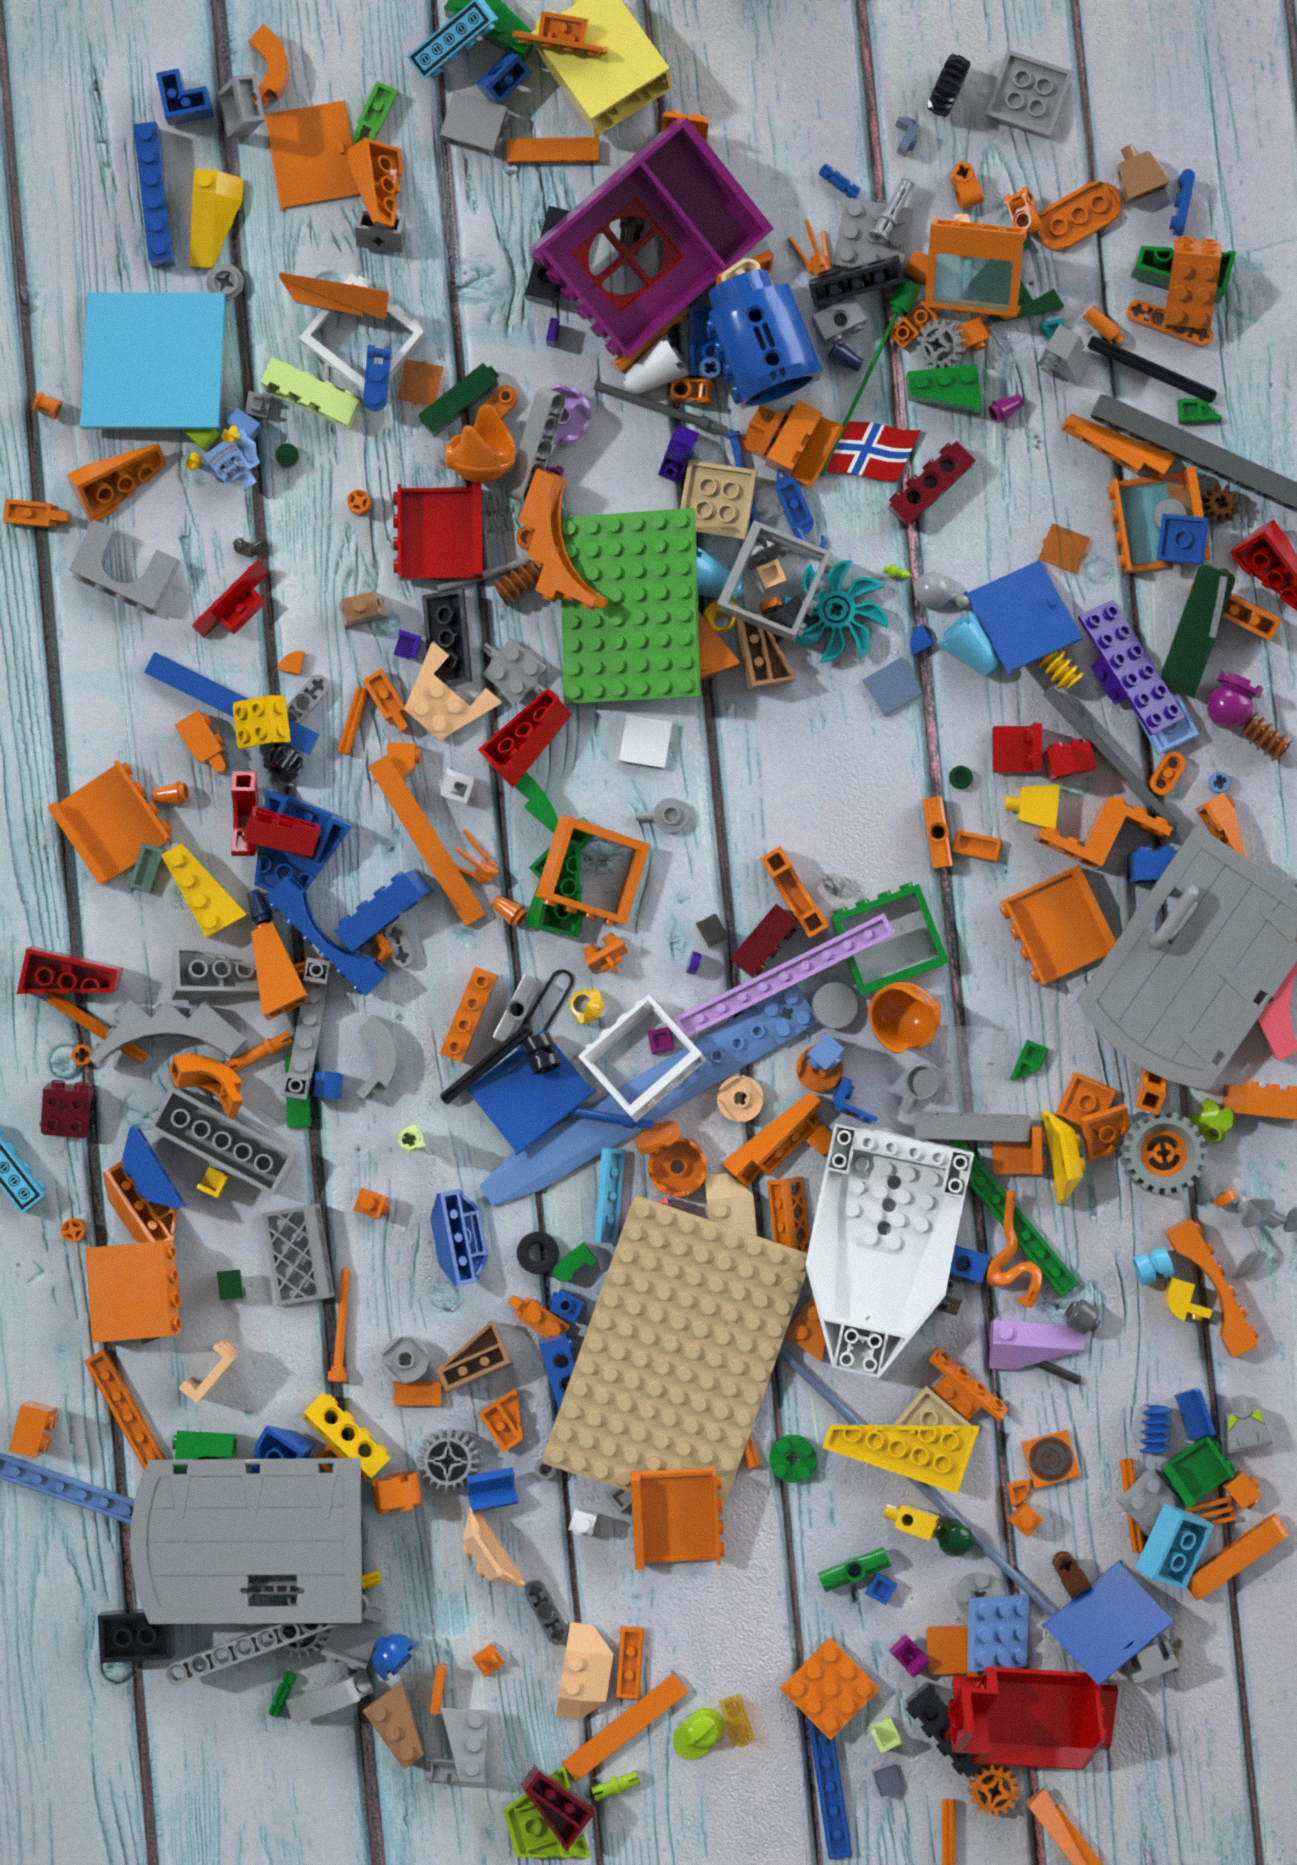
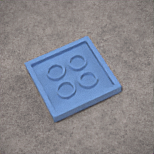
(998, 1632)

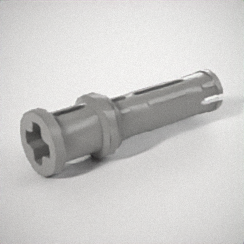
(888, 218)

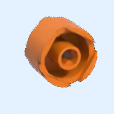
(396, 1491)

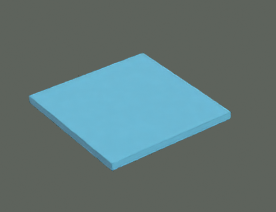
(153, 361)

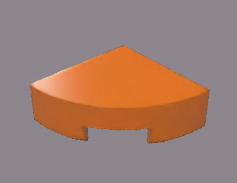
(292, 663)
(381, 949)
(1018, 1491)

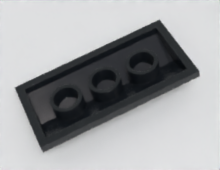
(447, 627)

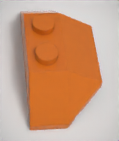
(142, 1218)

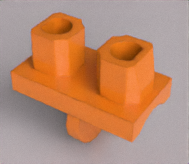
(608, 956)

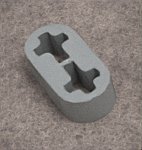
(405, 944)

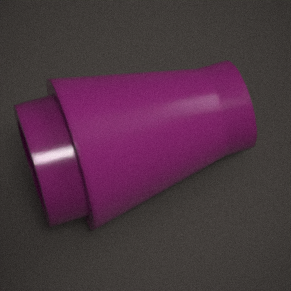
(1004, 408)

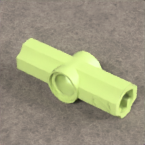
(411, 1139)

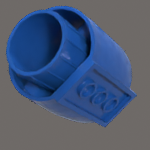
(760, 339)

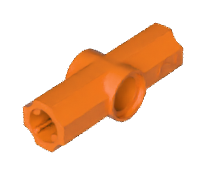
(935, 817)

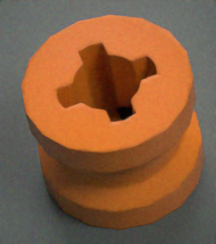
(356, 498)
(69, 1231)

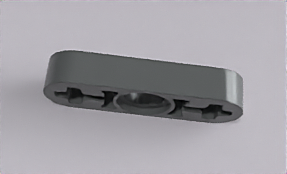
(559, 1624)

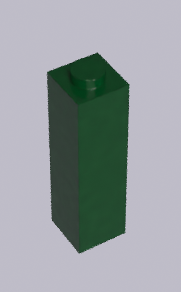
(459, 399)

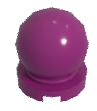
(1232, 702)

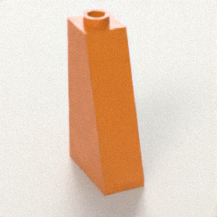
(276, 975)

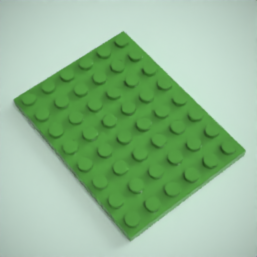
(649, 630)

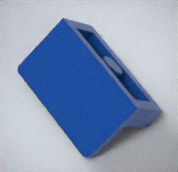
(1194, 1413)
(491, 1490)

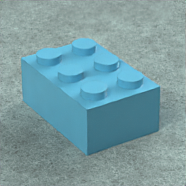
(1174, 1546)

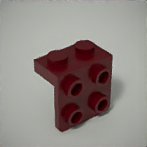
(66, 1109)

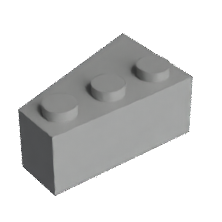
(1065, 356)
(468, 1743)

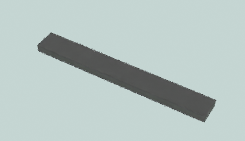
(1109, 756)

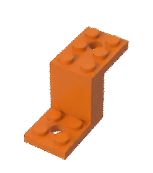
(1103, 832)

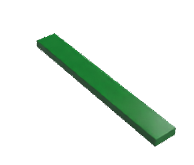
(1027, 1236)

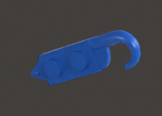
(795, 506)

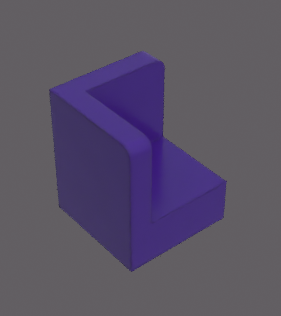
(408, 645)

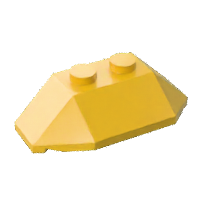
(1063, 1155)

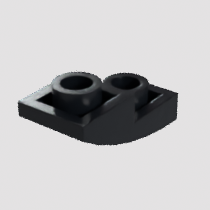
(787, 615)

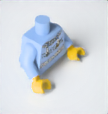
(229, 459)

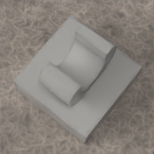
(258, 405)

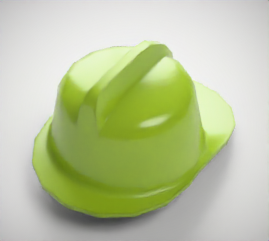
(698, 1733)

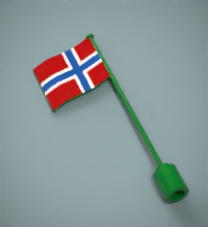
(870, 447)

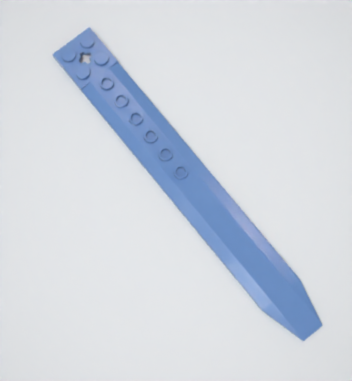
(582, 1139)

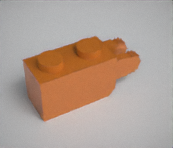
(202, 741)

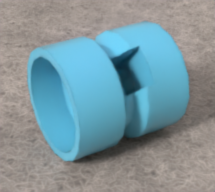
(1153, 1266)

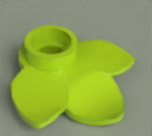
(1213, 1117)

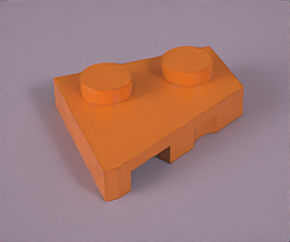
(807, 1330)
(504, 1420)

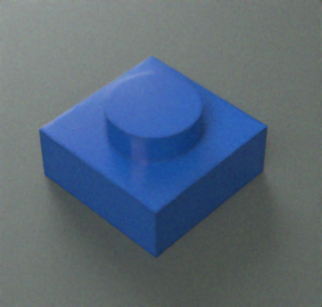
(881, 1588)

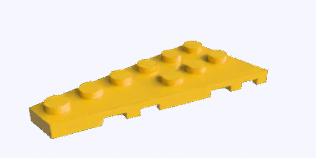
(920, 1452)

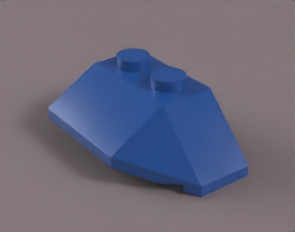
(148, 1172)
(458, 1237)

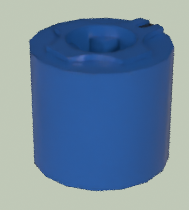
(328, 1084)

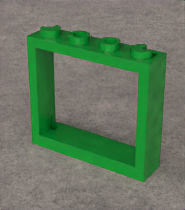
(884, 898)

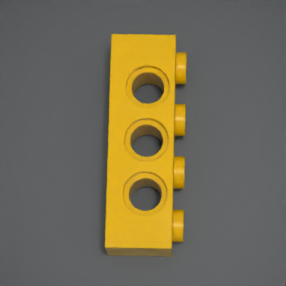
(331, 1434)

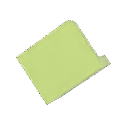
(885, 1734)

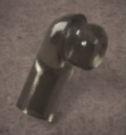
(248, 549)

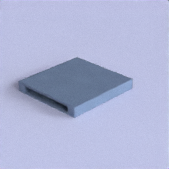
(892, 686)

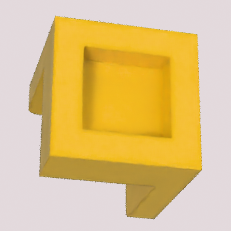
(214, 1182)

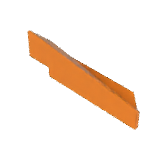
(336, 296)
(1118, 447)
(775, 1141)
(1061, 1829)

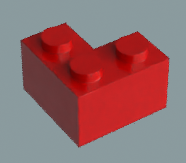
(1068, 759)

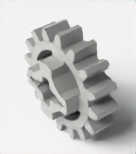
(947, 336)

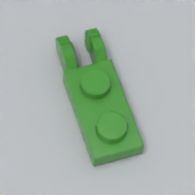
(375, 111)

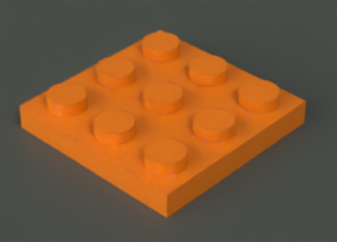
(829, 1688)

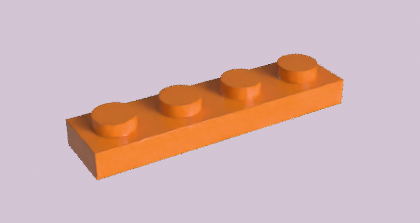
(621, 363)

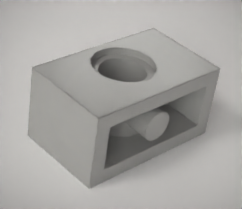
(847, 309)

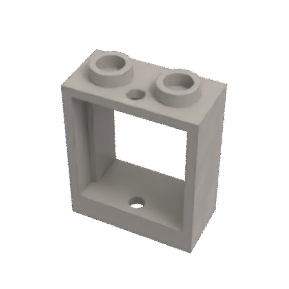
(238, 111)

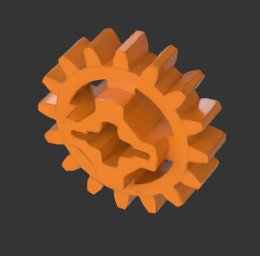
(1003, 1793)

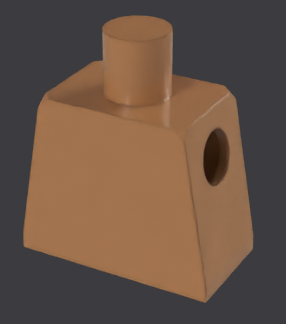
(1139, 175)
(362, 609)

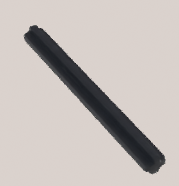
(1152, 369)

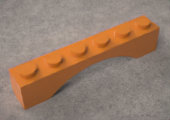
(1234, 1329)

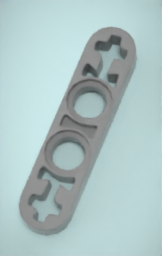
(300, 715)

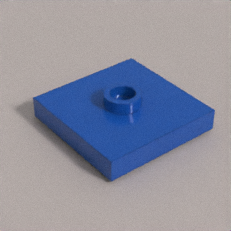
(1183, 539)

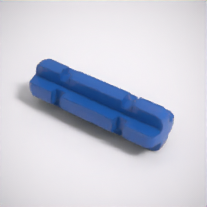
(839, 181)

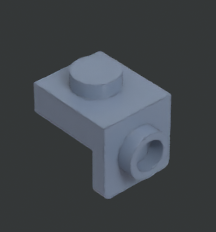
(909, 140)

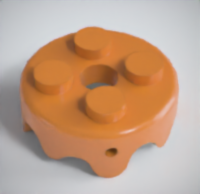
(684, 1182)

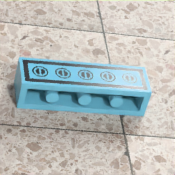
(453, 37)
(17, 1180)

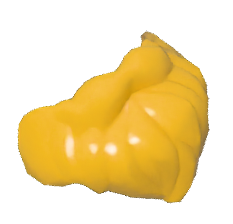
(711, 612)
(592, 1009)

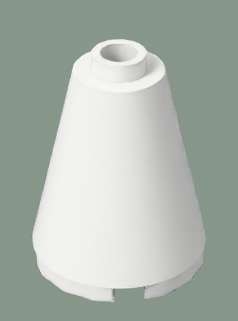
(656, 368)

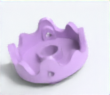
(579, 415)

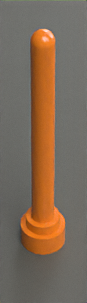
(337, 1370)

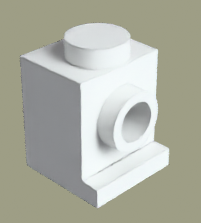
(450, 791)
(582, 1522)

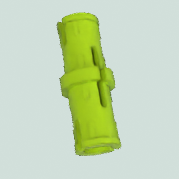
(616, 1785)

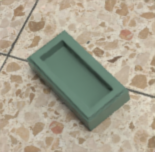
(146, 868)

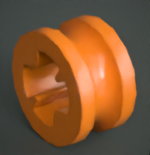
(77, 1049)

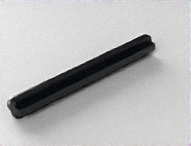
(486, 1064)

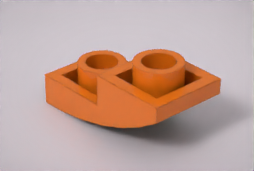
(909, 326)

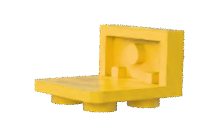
(261, 721)

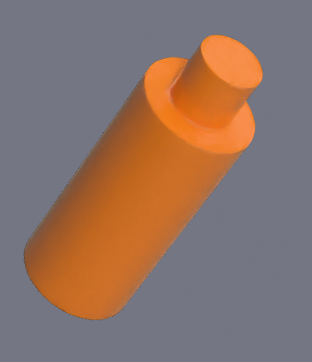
(1103, 325)

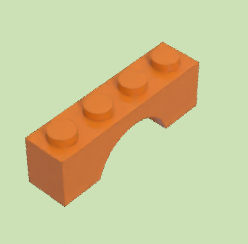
(793, 892)

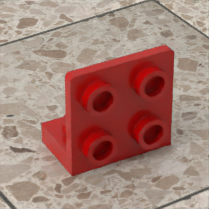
(1017, 749)

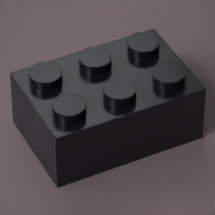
(130, 1637)

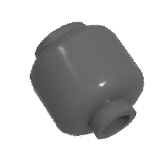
(1082, 1316)

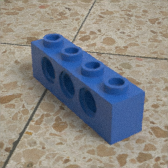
(550, 1349)

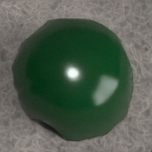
(954, 1538)

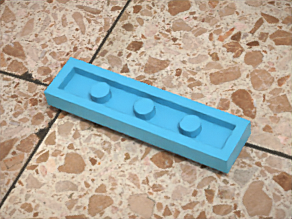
(609, 1195)

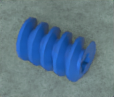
(1156, 1429)

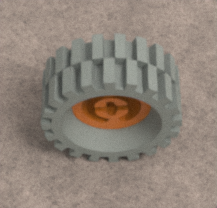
(1187, 1148)

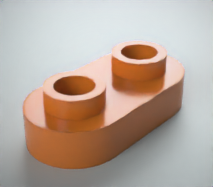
(502, 406)
(1167, 774)

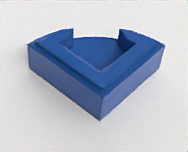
(919, 640)

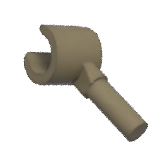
(1176, 1651)

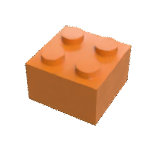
(33, 1429)

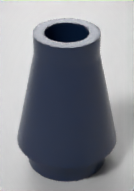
(845, 357)
(259, 908)

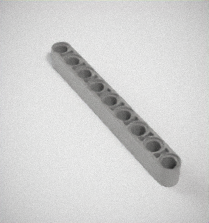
(232, 1647)

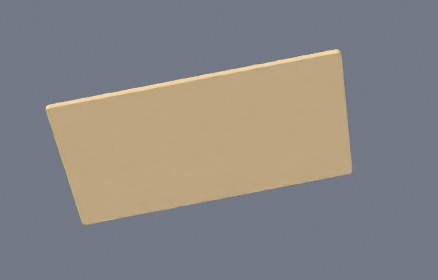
(676, 1349)

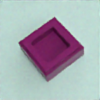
(660, 1040)

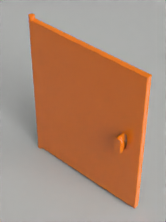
(309, 154)

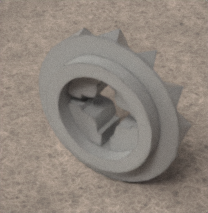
(222, 272)

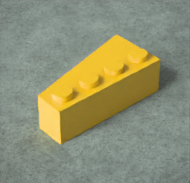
(207, 899)

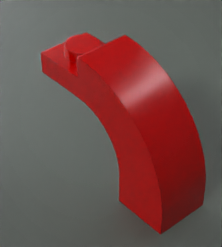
(244, 795)

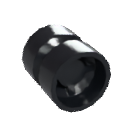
(540, 1051)

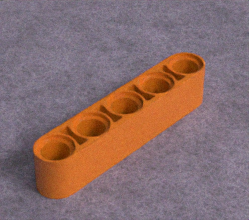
(1236, 1556)

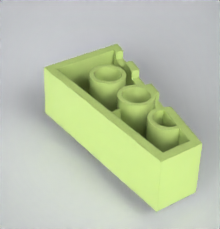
(310, 393)

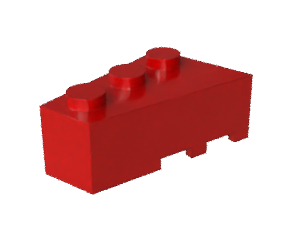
(281, 832)

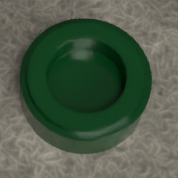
(287, 455)
(960, 777)

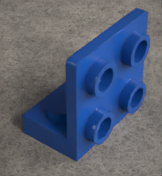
(844, 1091)

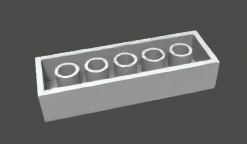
(223, 1140)

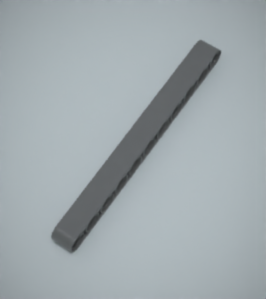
(1196, 451)

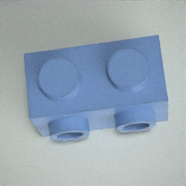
(824, 1053)

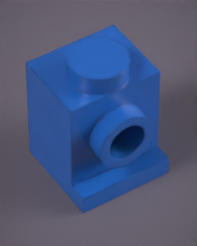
(574, 1310)

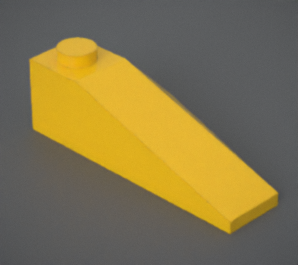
(214, 207)

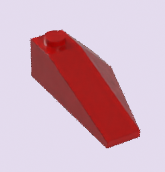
(1271, 560)

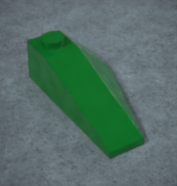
(568, 885)

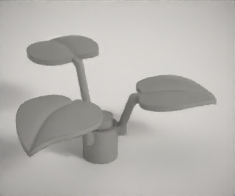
(1253, 1211)

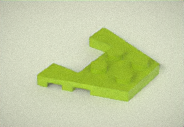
(531, 1833)

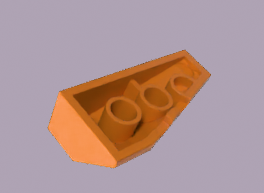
(109, 481)

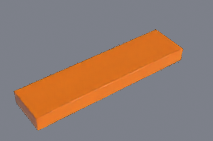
(552, 150)

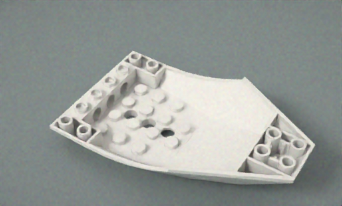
(876, 1275)

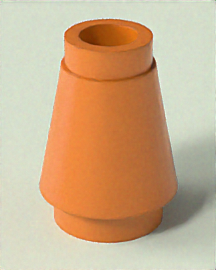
(173, 793)
(509, 910)

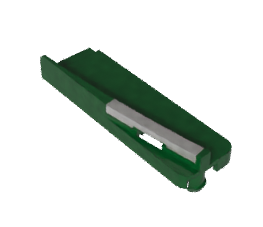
(1197, 629)

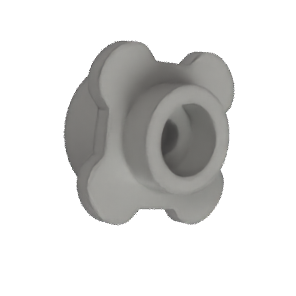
(833, 884)

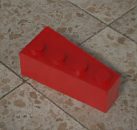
(525, 737)
(58, 972)

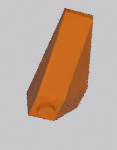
(377, 174)
(1222, 821)

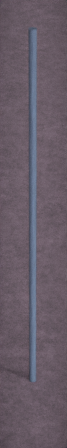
(922, 1487)

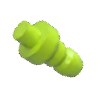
(892, 571)

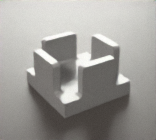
(1151, 1661)

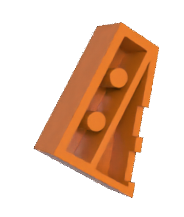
(1261, 1101)

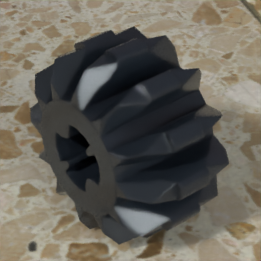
(282, 762)

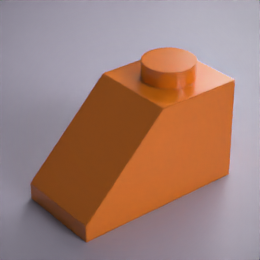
(404, 757)

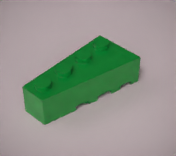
(505, 25)
(1155, 264)

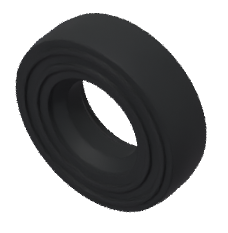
(523, 1255)

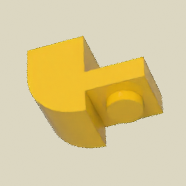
(1178, 1298)

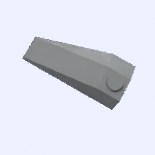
(206, 975)

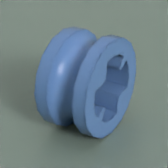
(707, 361)
(1212, 778)

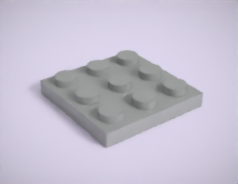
(1028, 93)
(853, 242)

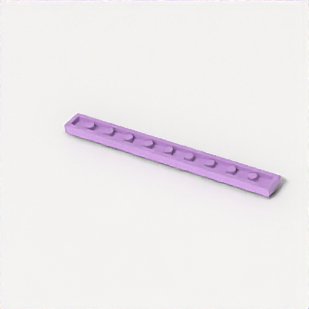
(785, 975)

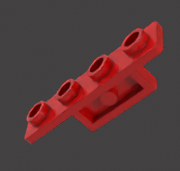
(235, 604)

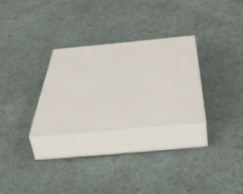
(645, 741)

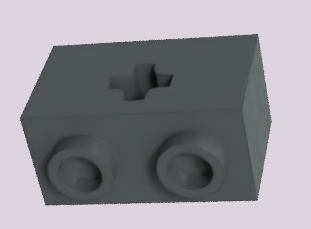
(380, 237)

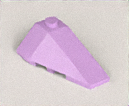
(1027, 1343)

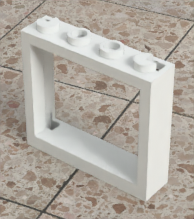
(341, 367)
(667, 1082)

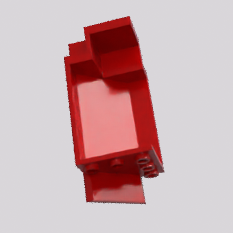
(1031, 1717)

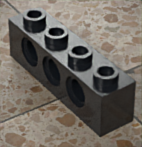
(856, 280)
(537, 290)
(917, 1704)

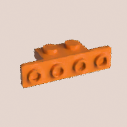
(561, 30)
(962, 1390)

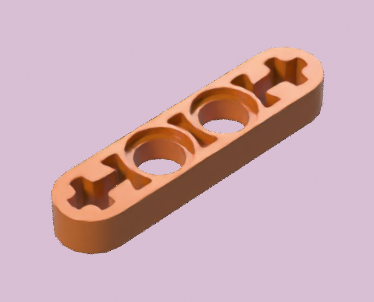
(1165, 328)

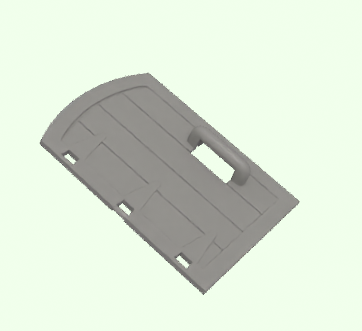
(1195, 997)
(218, 1524)

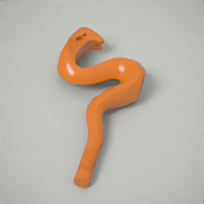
(996, 1278)

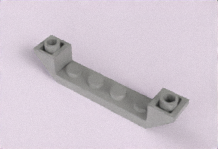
(308, 1030)

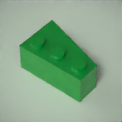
(946, 387)

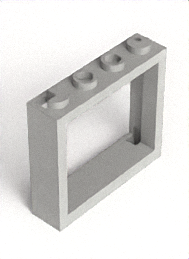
(792, 543)

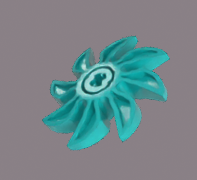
(849, 611)

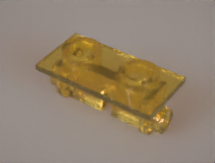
(736, 1720)

